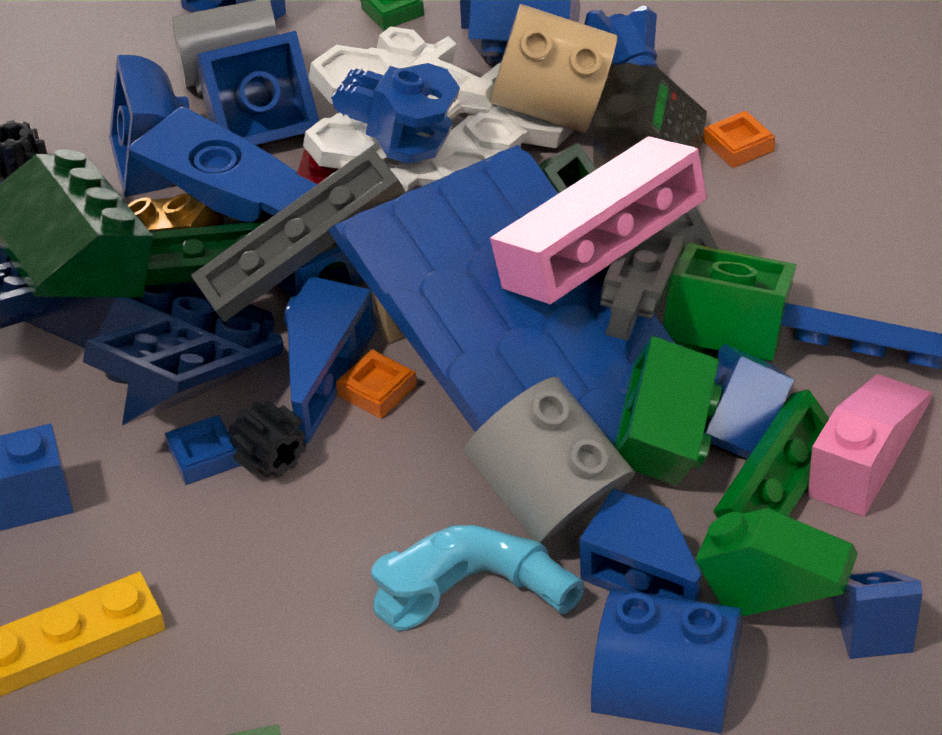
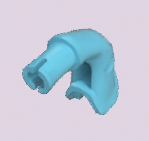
(422, 573)

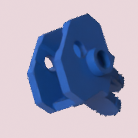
(399, 108)

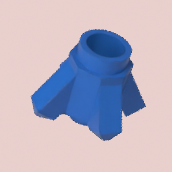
(633, 32)

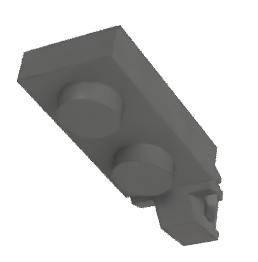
(639, 282)

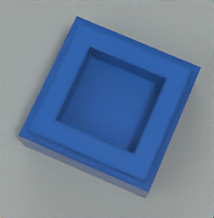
(201, 449)

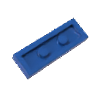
(867, 335)

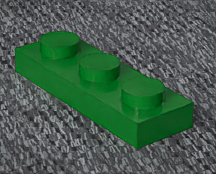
(781, 461)

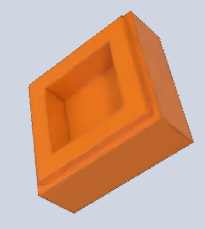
(739, 139)
(376, 383)

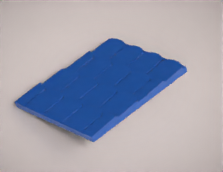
(441, 286)

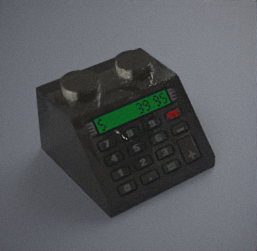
(643, 104)

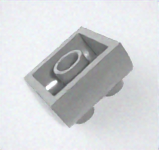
(218, 29)
(547, 459)

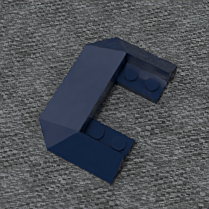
(159, 344)

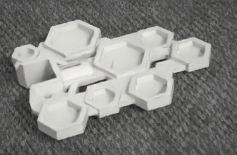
(479, 136)

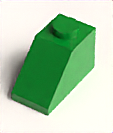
(772, 561)

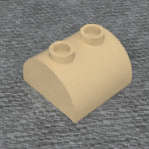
(553, 68)

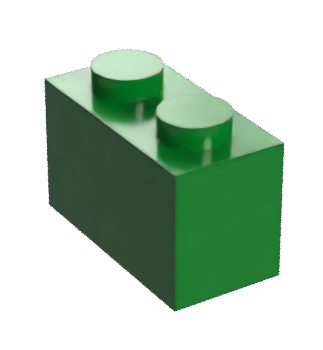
(667, 411)

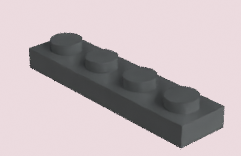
(295, 234)

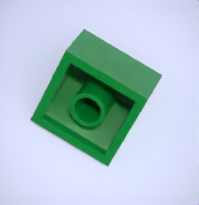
(728, 300)

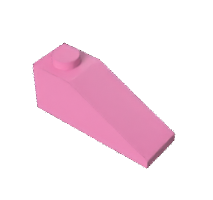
(864, 442)

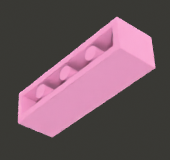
(598, 219)

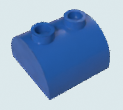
(258, 88)
(140, 102)
(665, 660)

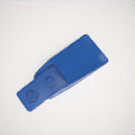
(218, 166)

